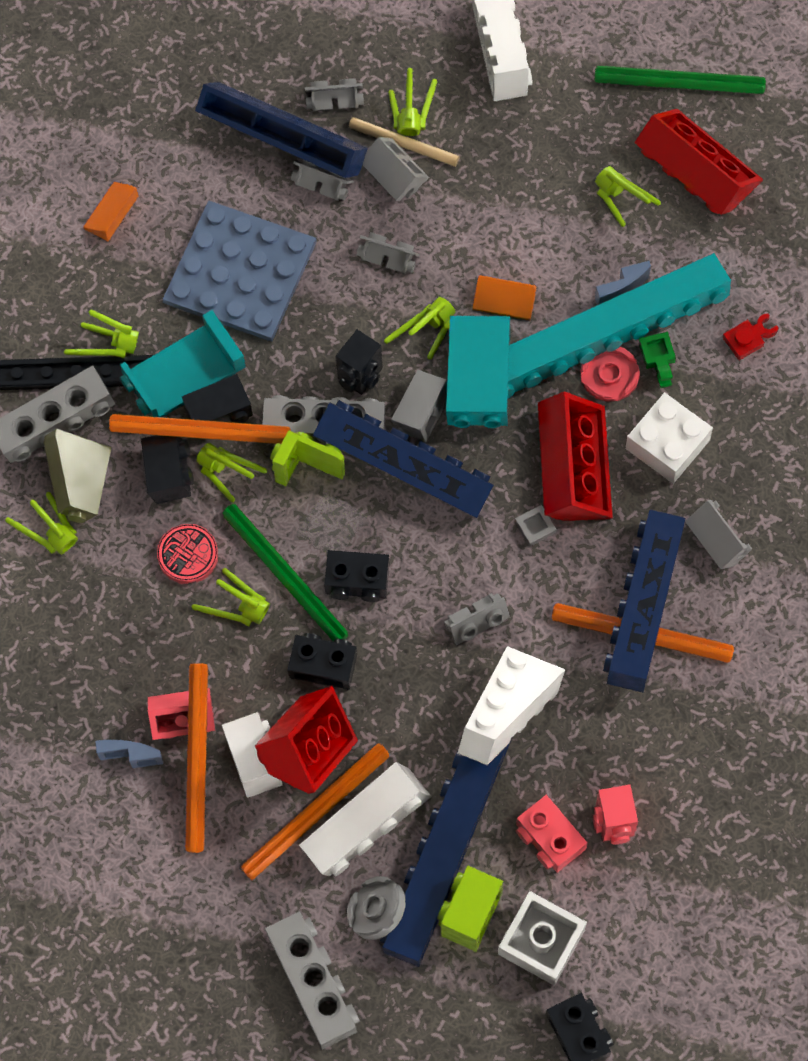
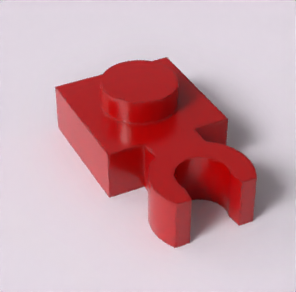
(747, 338)

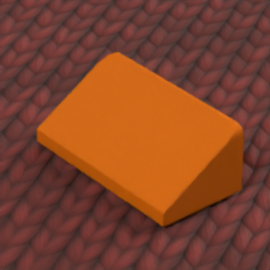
(111, 210)
(504, 297)

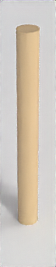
(404, 142)

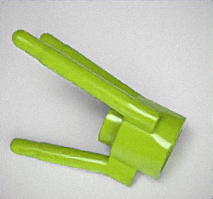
(409, 121)
(613, 184)
(436, 315)
(123, 338)
(217, 459)
(59, 536)
(252, 605)

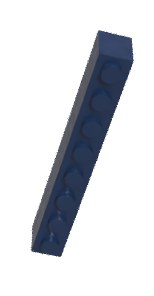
(441, 855)

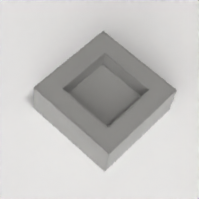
(535, 525)

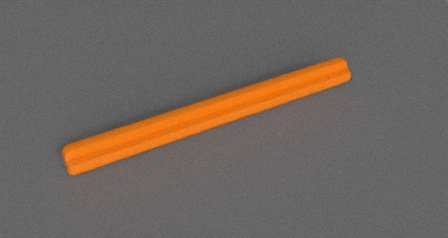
(197, 429)
(665, 638)
(196, 757)
(315, 811)

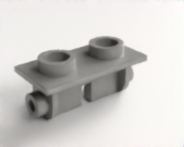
(323, 95)
(310, 174)
(399, 255)
(489, 613)

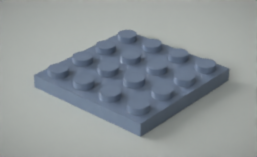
(240, 270)

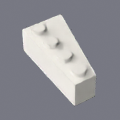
(502, 48)
(509, 701)
(365, 819)

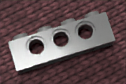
(60, 400)
(309, 408)
(284, 937)

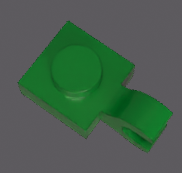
(658, 353)

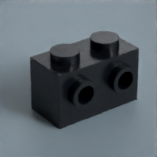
(359, 363)
(219, 402)
(166, 468)
(356, 575)
(322, 661)
(578, 1030)

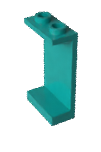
(183, 368)
(478, 371)

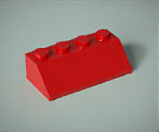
(697, 161)
(574, 458)
(307, 741)

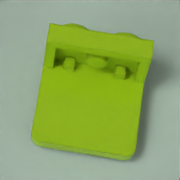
(303, 448)

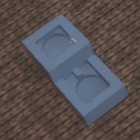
(630, 278)
(138, 753)

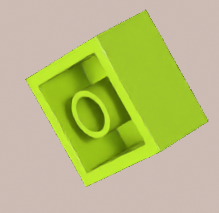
(471, 907)

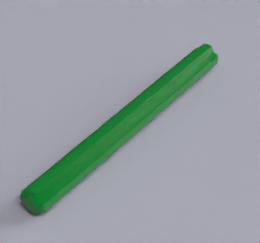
(680, 79)
(284, 573)

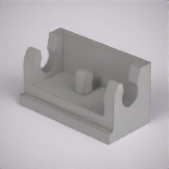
(393, 168)
(421, 405)
(717, 535)

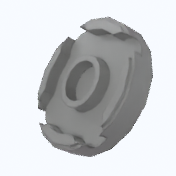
(376, 908)

